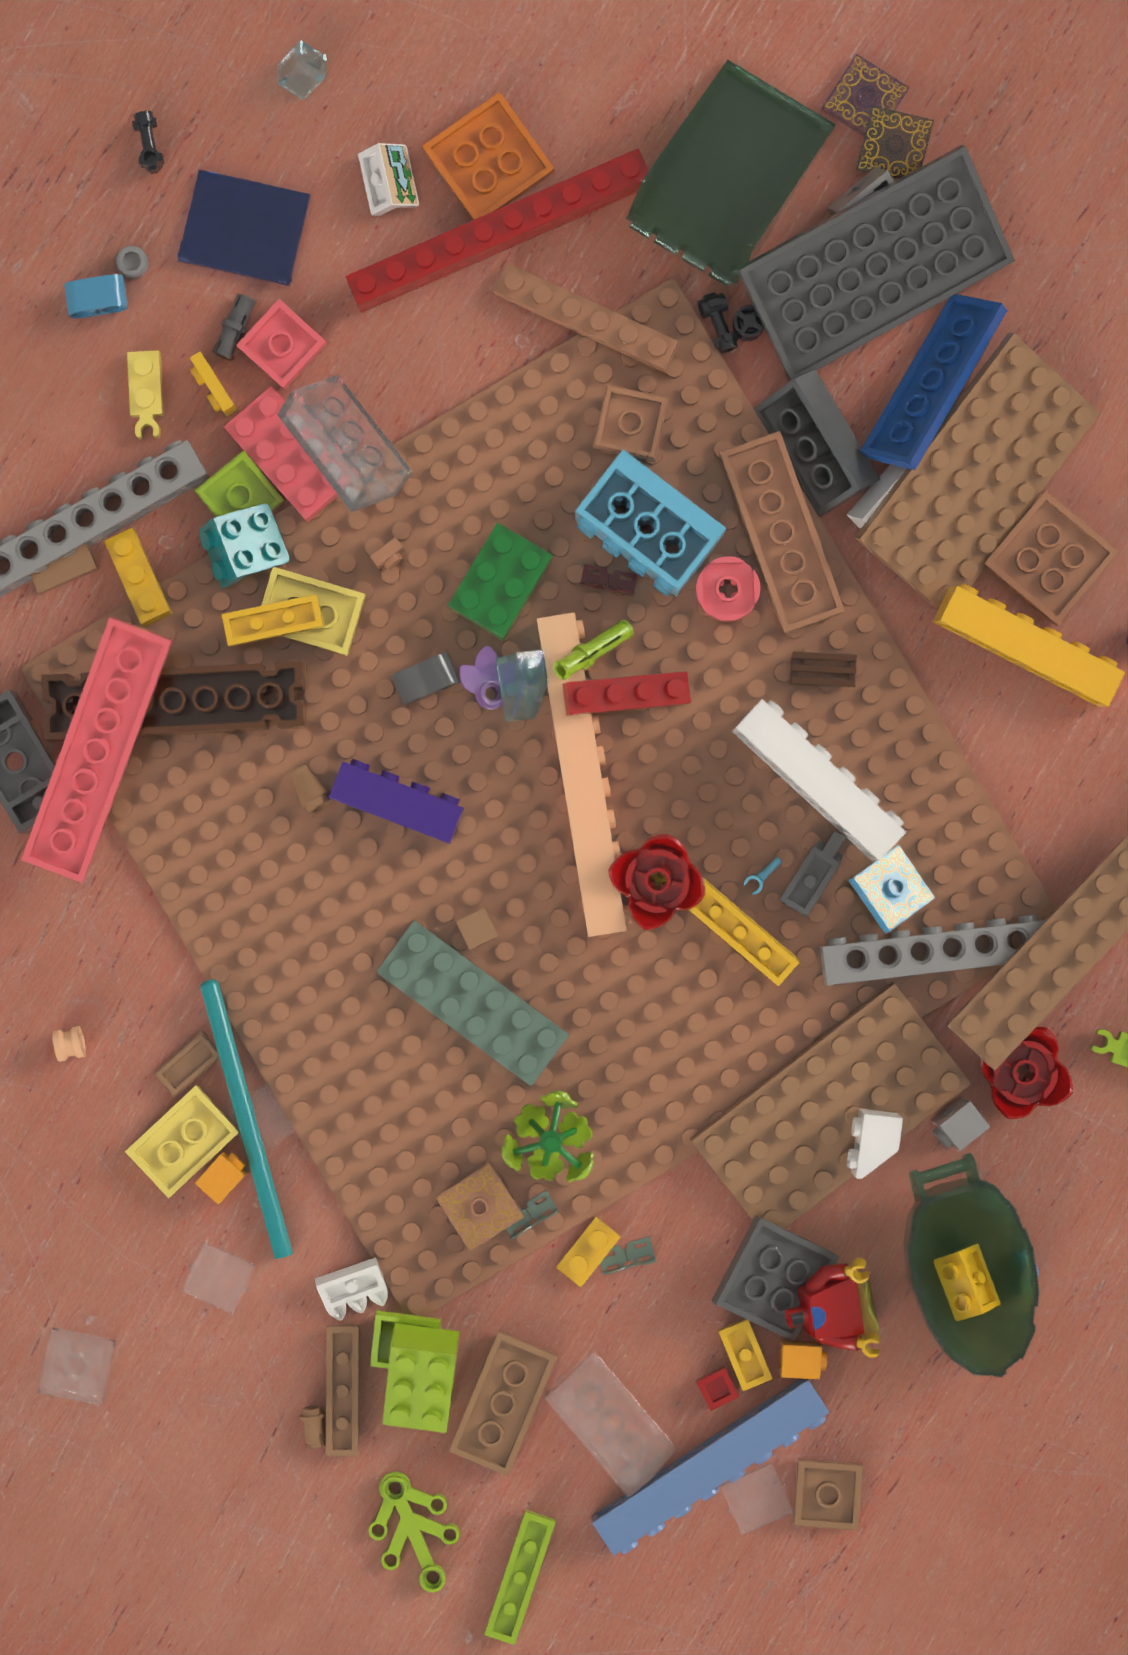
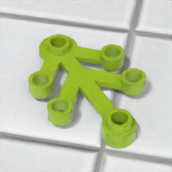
(411, 1526)

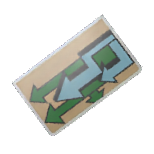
(388, 178)

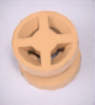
(69, 1043)

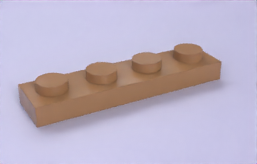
(342, 1390)

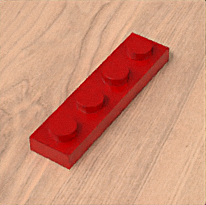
(626, 693)

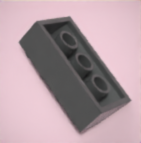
(818, 442)

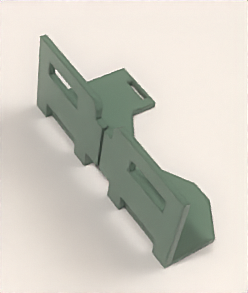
(534, 1211)
(632, 1254)

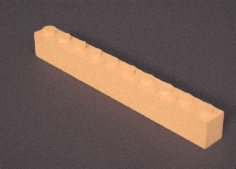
(583, 785)

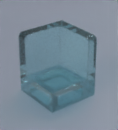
(302, 70)

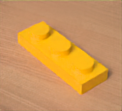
(138, 577)
(272, 620)

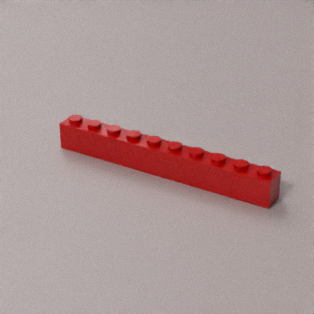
(497, 231)

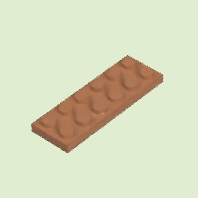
(781, 532)

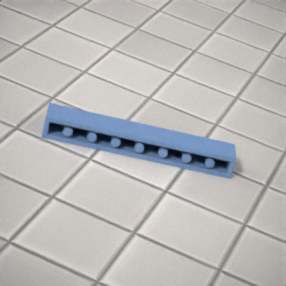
(710, 1465)

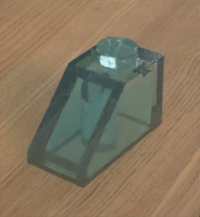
(522, 684)

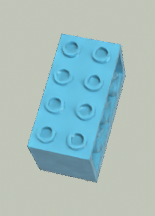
(653, 503)

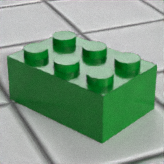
(500, 581)

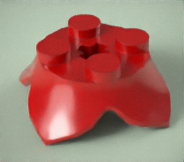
(654, 904)
(1047, 1085)

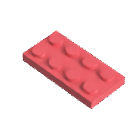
(280, 455)

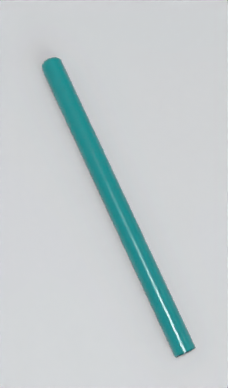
(246, 1118)

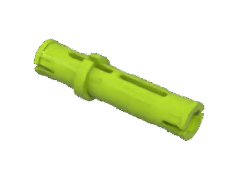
(584, 655)

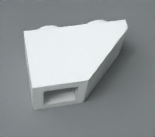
(876, 1140)

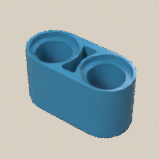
(96, 296)

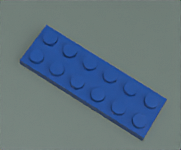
(933, 381)

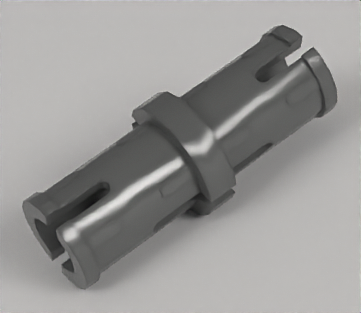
(234, 326)

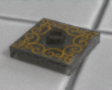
(894, 141)

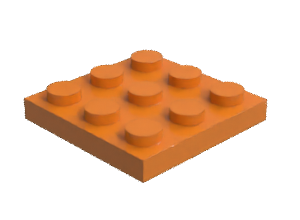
(488, 158)

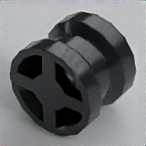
(750, 319)

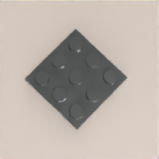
(768, 1275)

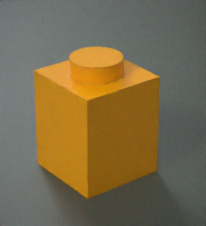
(222, 1176)
(801, 1359)

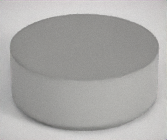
(132, 262)

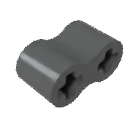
(425, 679)

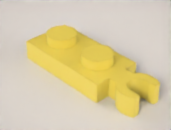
(145, 389)

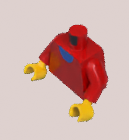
(832, 1308)

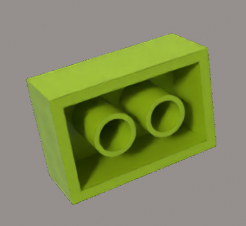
(420, 1377)

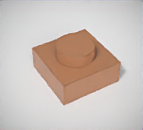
(388, 555)

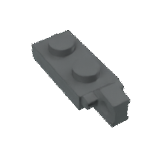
(813, 875)

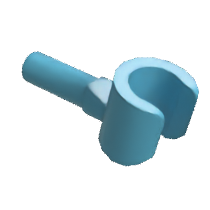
(763, 874)

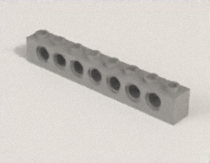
(105, 523)
(837, 970)

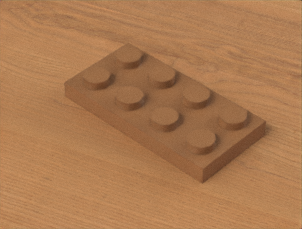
(503, 1403)

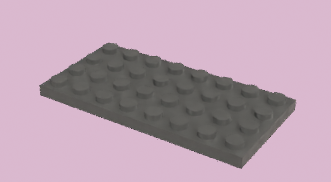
(876, 263)

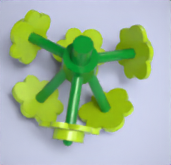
(546, 1152)

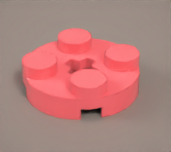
(739, 575)

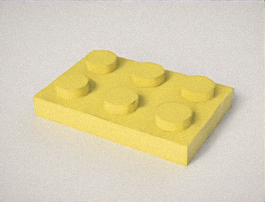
(338, 608)
(182, 1141)

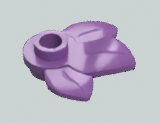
(483, 676)

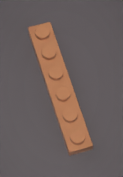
(586, 317)

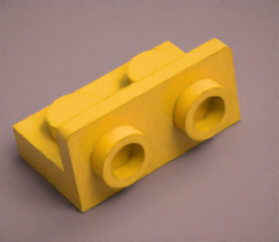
(967, 1282)

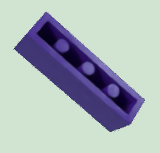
(397, 802)

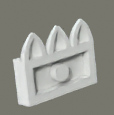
(351, 1287)

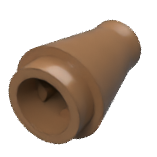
(310, 790)

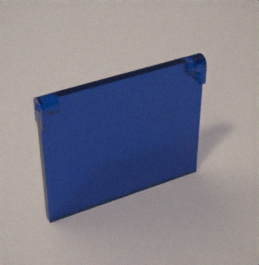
(244, 227)

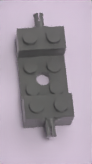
(22, 789)

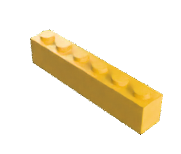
(1028, 645)

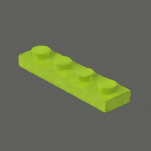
(520, 1577)

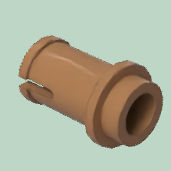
(313, 1426)

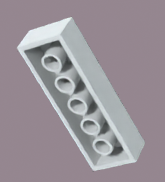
(819, 781)

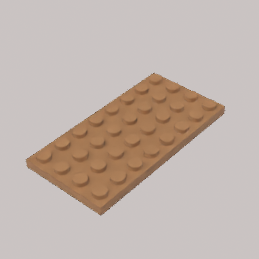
(978, 472)
(793, 1132)

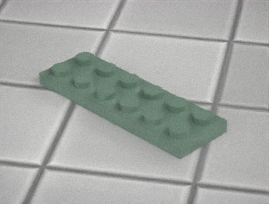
(472, 1003)

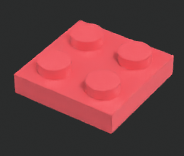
(281, 344)

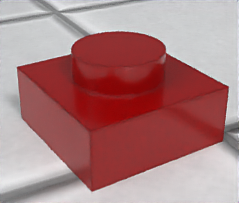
(717, 1388)

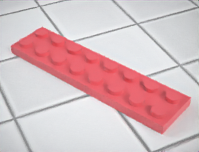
(96, 749)

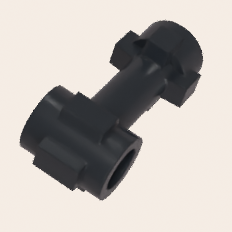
(149, 157)
(713, 306)

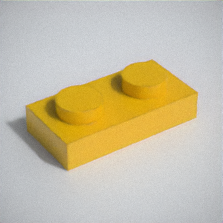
(204, 374)
(588, 1251)
(745, 1354)

